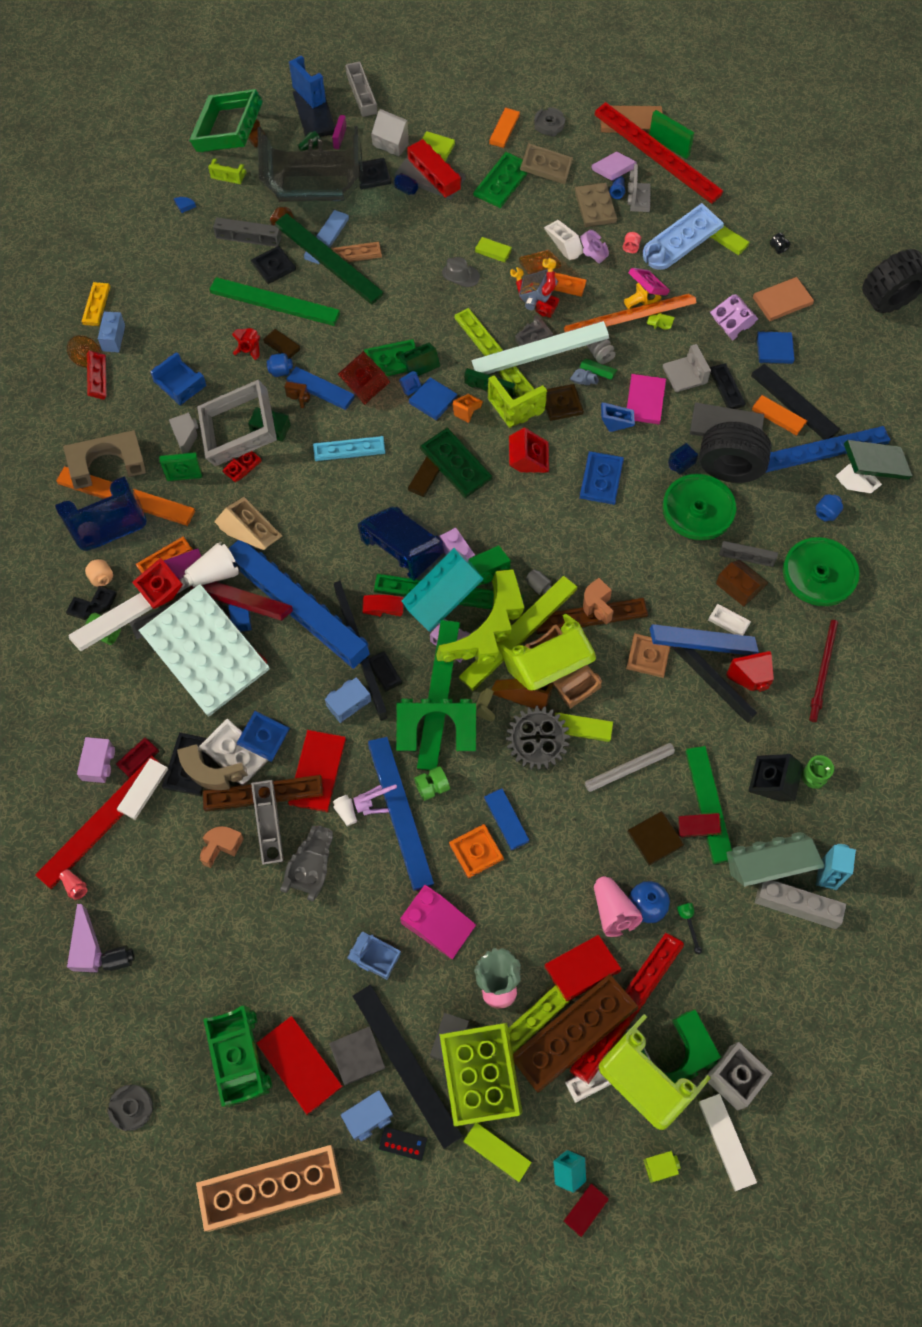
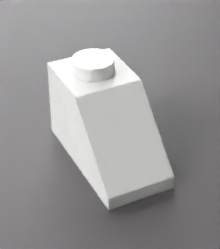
(857, 482)

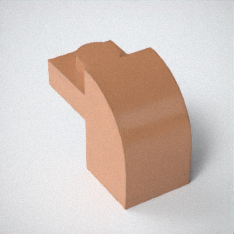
(595, 601)
(220, 839)

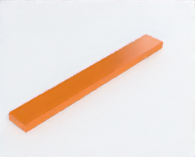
(637, 312)
(150, 503)

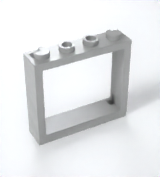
(246, 443)

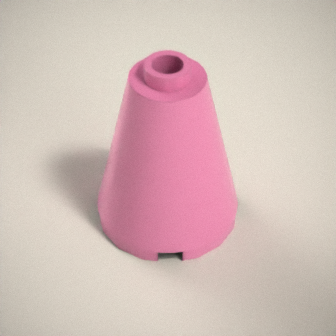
(615, 908)

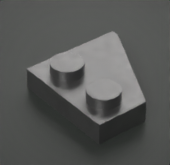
(533, 332)

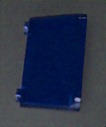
(104, 519)
(402, 539)

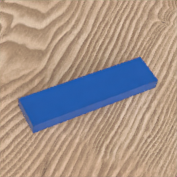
(322, 388)

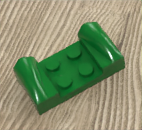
(236, 1057)

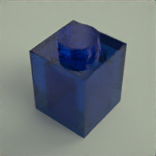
(682, 459)

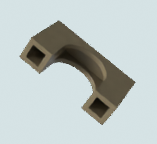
(81, 455)

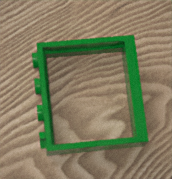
(201, 137)

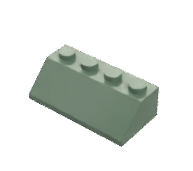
(774, 859)

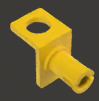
(640, 296)

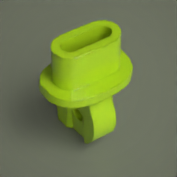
(662, 321)

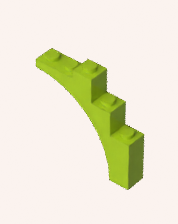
(497, 627)

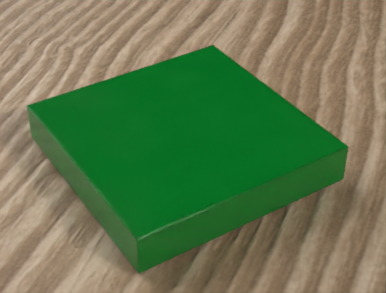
(181, 466)

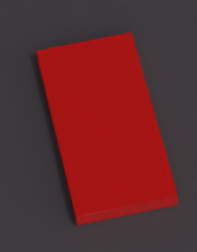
(321, 757)
(299, 1065)

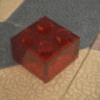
(364, 378)

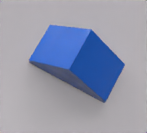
(617, 417)

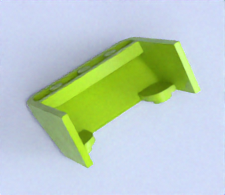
(550, 659)
(644, 1082)

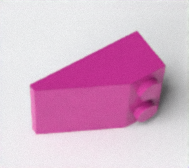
(437, 922)

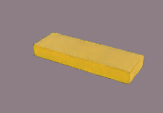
(96, 304)

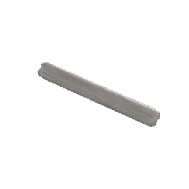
(629, 767)

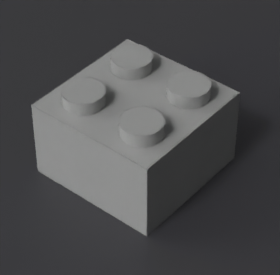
(738, 1076)

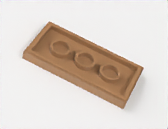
(637, 114)

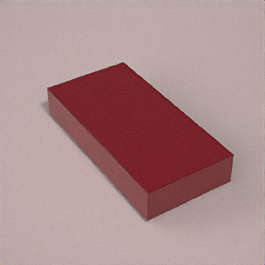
(137, 757)
(699, 825)
(585, 1210)

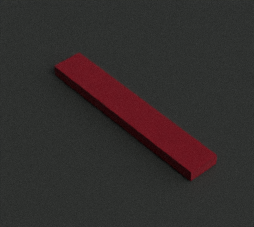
(247, 600)

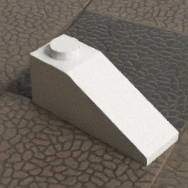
(565, 239)

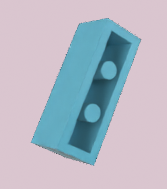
(837, 867)

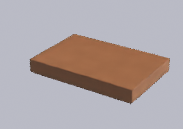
(783, 299)

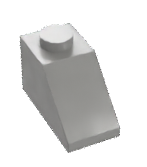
(184, 431)

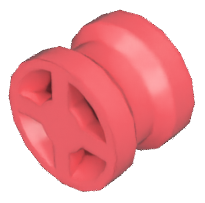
(631, 242)

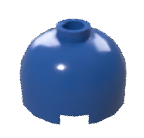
(650, 900)

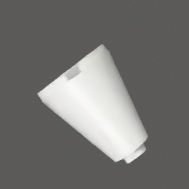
(212, 567)

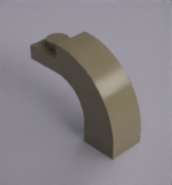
(214, 779)

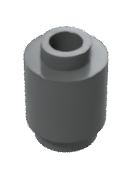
(538, 582)

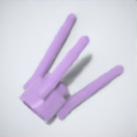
(364, 801)

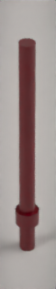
(816, 701)

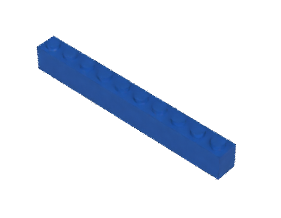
(306, 610)

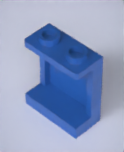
(308, 87)
(177, 379)

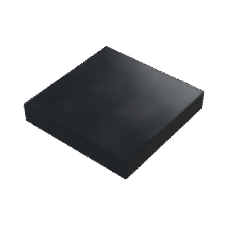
(374, 173)
(273, 264)

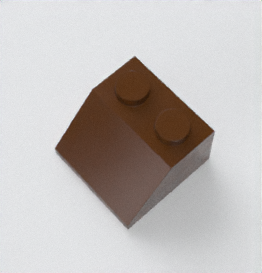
(740, 582)

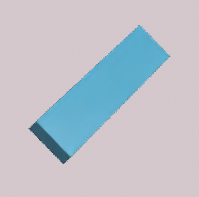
(349, 448)

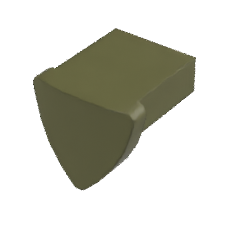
(482, 704)

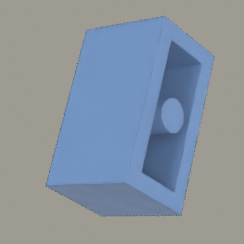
(111, 331)
(347, 699)
(367, 1116)

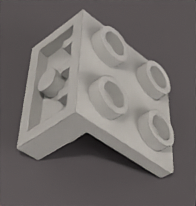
(640, 193)
(688, 371)

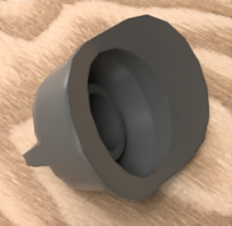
(460, 272)

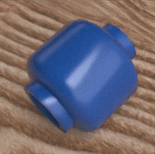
(279, 365)
(829, 507)

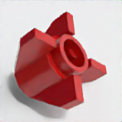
(248, 341)

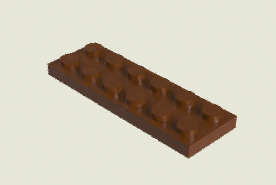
(574, 1033)

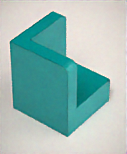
(570, 1171)

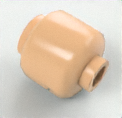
(99, 572)

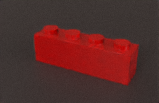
(434, 168)

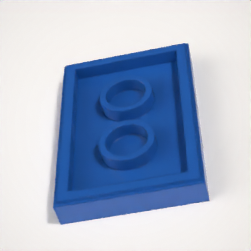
(601, 478)

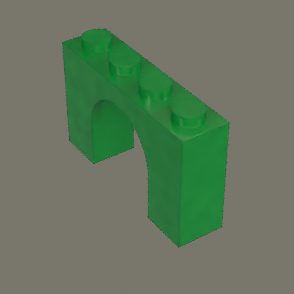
(410, 712)
(699, 1047)

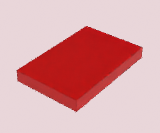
(582, 968)

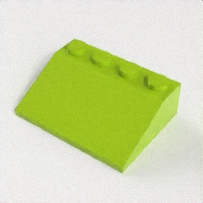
(480, 1074)

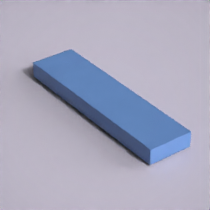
(330, 231)

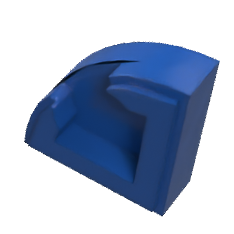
(184, 203)

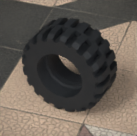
(894, 281)

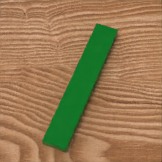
(708, 800)

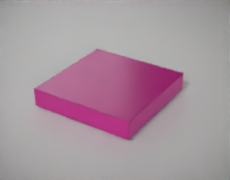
(649, 281)

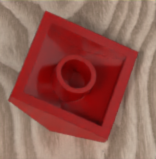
(158, 584)

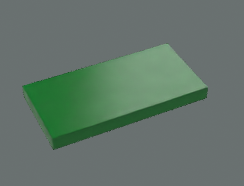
(501, 180)

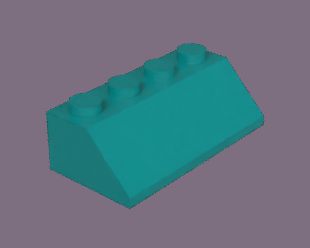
(442, 589)

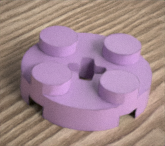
(593, 246)

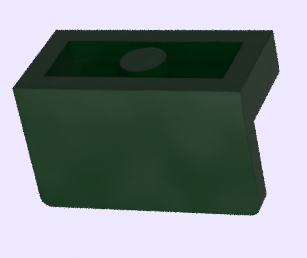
(421, 359)

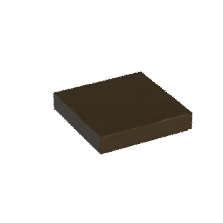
(563, 402)
(655, 838)

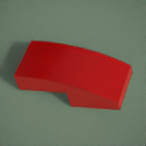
(242, 466)
(380, 604)

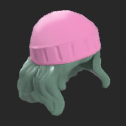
(497, 977)

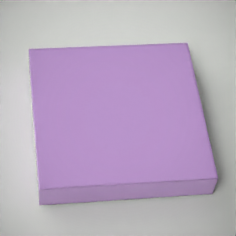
(613, 166)

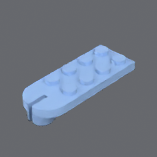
(681, 237)

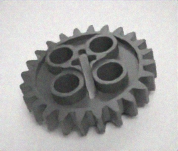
(537, 720)

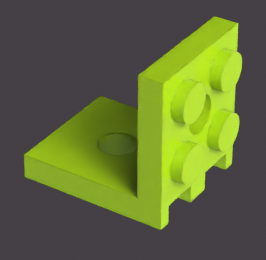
(519, 409)

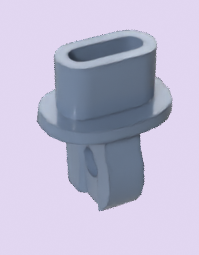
(584, 377)

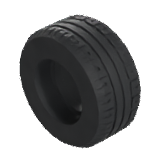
(735, 452)

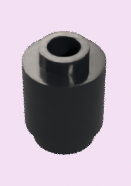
(117, 958)

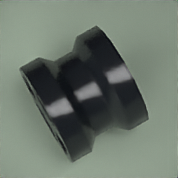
(780, 243)

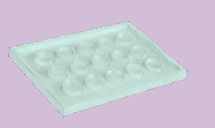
(204, 650)

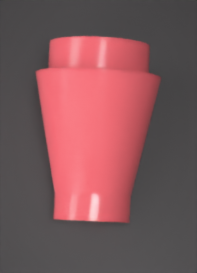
(73, 885)

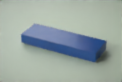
(506, 819)

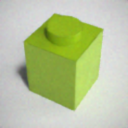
(662, 1166)

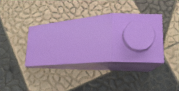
(84, 948)

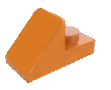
(465, 406)

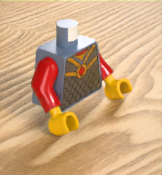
(537, 285)

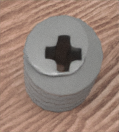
(602, 351)

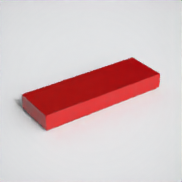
(96, 375)

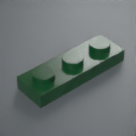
(480, 380)

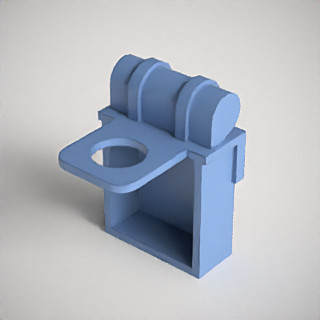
(374, 955)

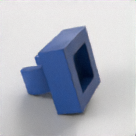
(410, 383)

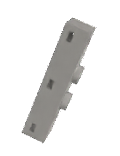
(361, 89)
(267, 822)

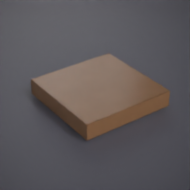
(648, 657)

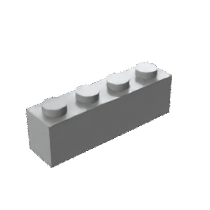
(800, 903)

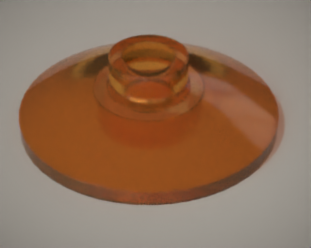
(78, 345)

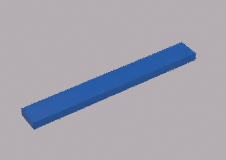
(400, 814)

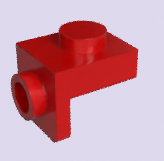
(547, 308)

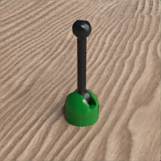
(686, 911)

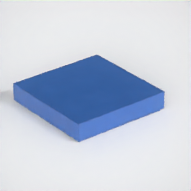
(775, 347)
(433, 398)
(263, 736)

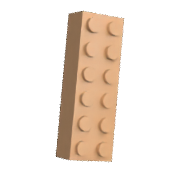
(268, 1188)

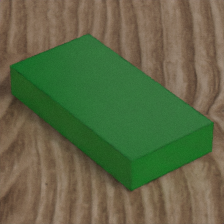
(598, 369)

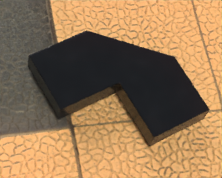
(100, 603)

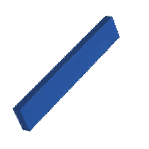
(703, 640)

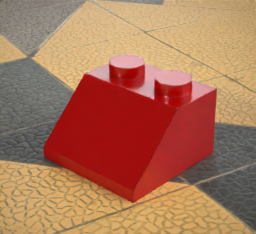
(528, 452)

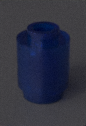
(406, 184)

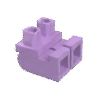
(733, 316)

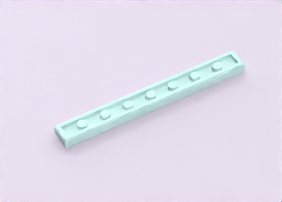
(541, 348)

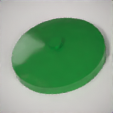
(699, 507)
(820, 571)

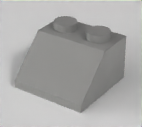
(390, 133)

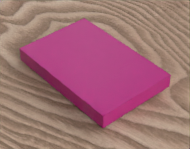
(646, 398)

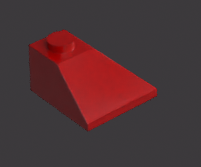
(752, 671)

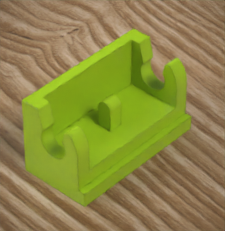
(226, 173)

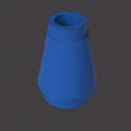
(618, 188)

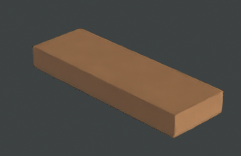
(359, 251)

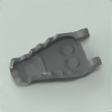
(309, 865)

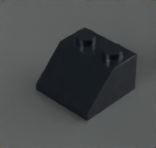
(776, 777)

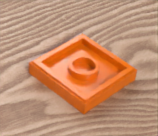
(476, 851)

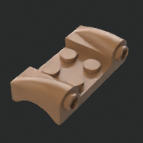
(576, 685)

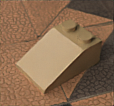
(247, 524)

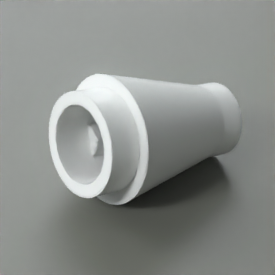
(345, 809)

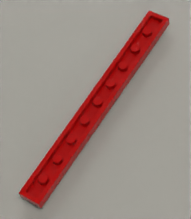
(658, 153)

